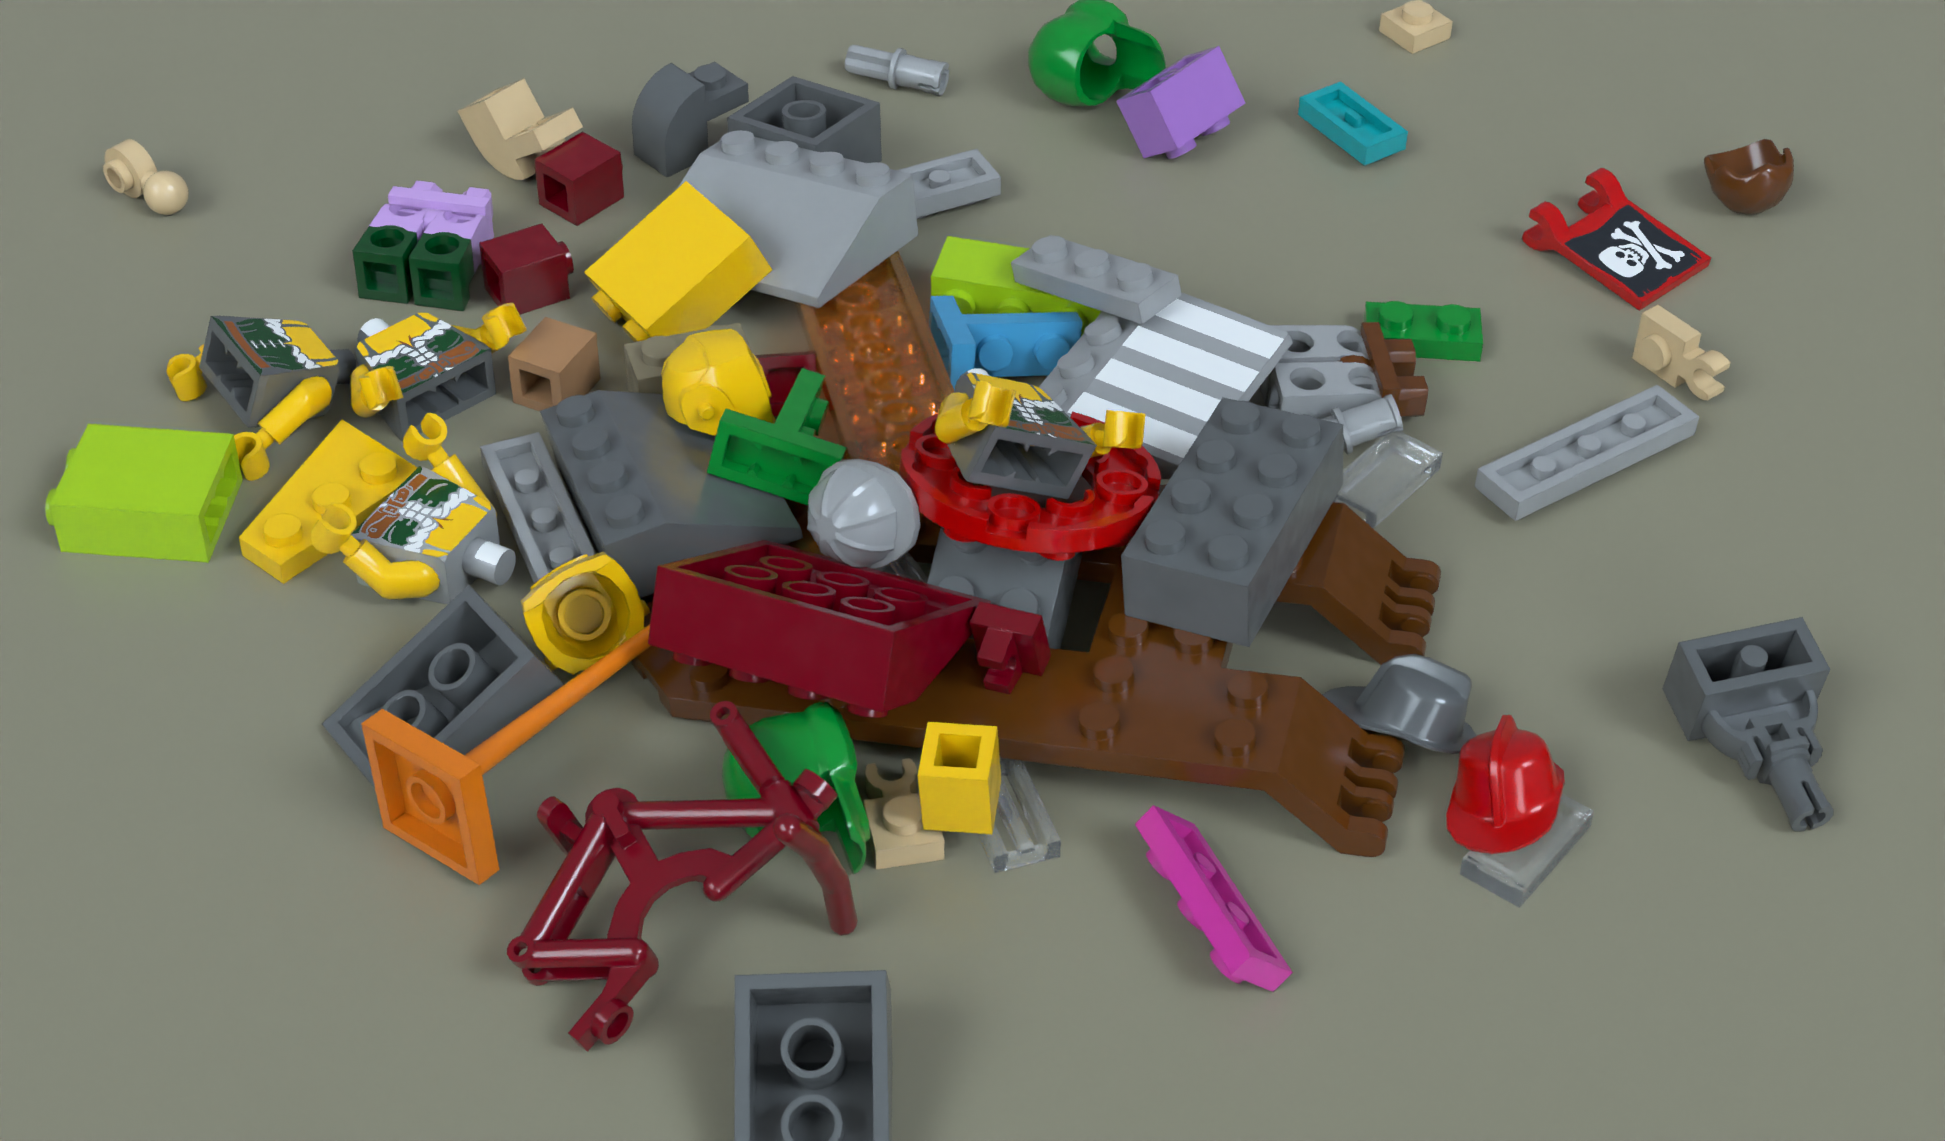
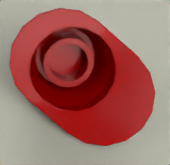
(1504, 790)

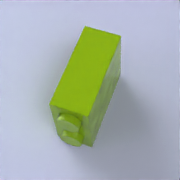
(145, 493)

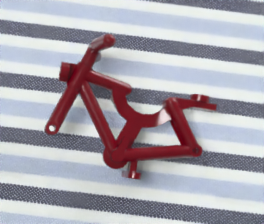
(615, 830)

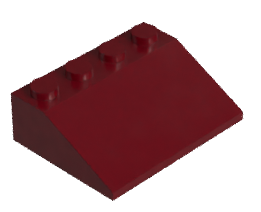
(809, 624)

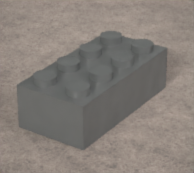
(1233, 521)

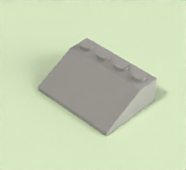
(808, 211)

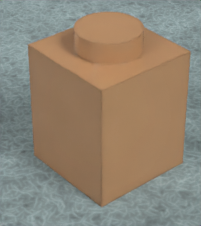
(553, 364)

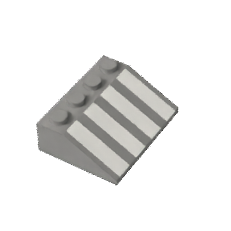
(1168, 369)

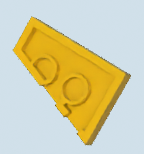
(342, 470)

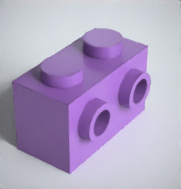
(1181, 104)

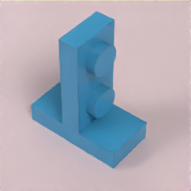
(1001, 342)

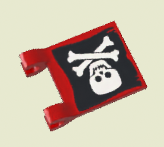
(1617, 243)

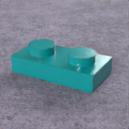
(1352, 123)

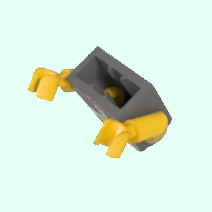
(427, 366)
(269, 375)
(1021, 439)

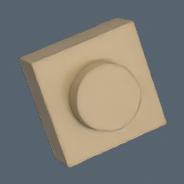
(1415, 26)

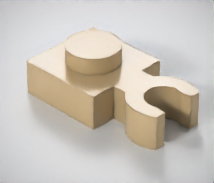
(1673, 353)
(897, 820)

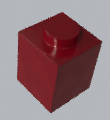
(579, 178)
(526, 268)

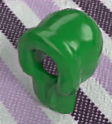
(1072, 68)
(823, 745)

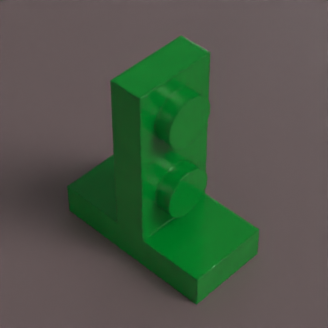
(781, 455)

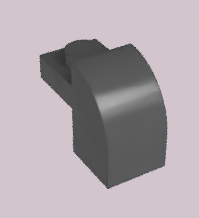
(674, 113)

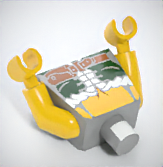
(427, 534)

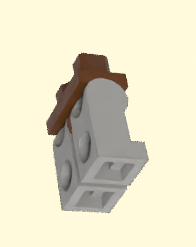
(1344, 370)

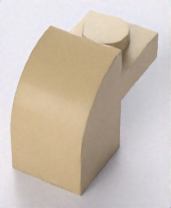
(513, 129)

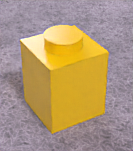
(959, 778)

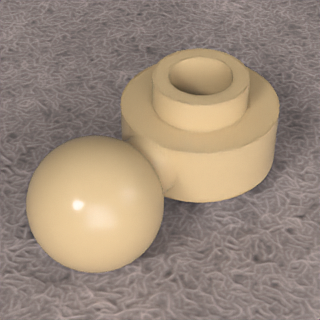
(133, 172)

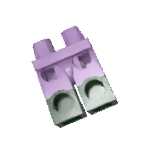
(424, 246)

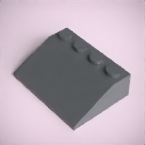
(648, 485)

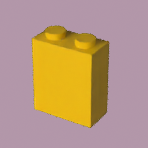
(677, 268)

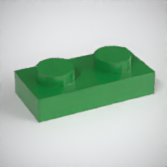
(1436, 331)

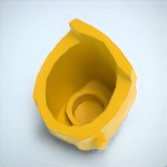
(711, 375)
(583, 611)

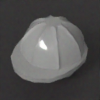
(863, 514)

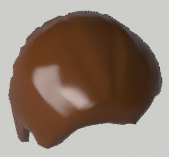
(1750, 176)

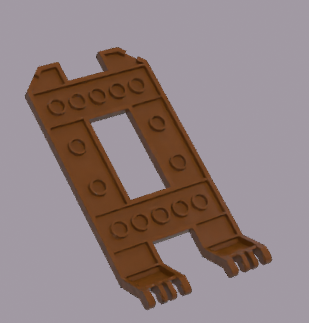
(1158, 694)

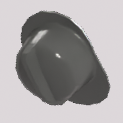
(1412, 701)

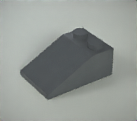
(451, 680)
(813, 1056)

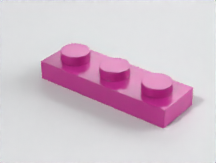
(1212, 900)

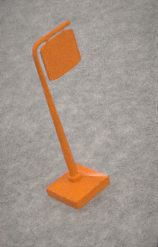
(439, 795)

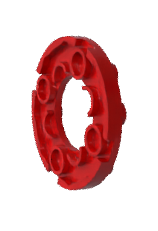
(1120, 497)

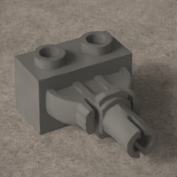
(1758, 704)

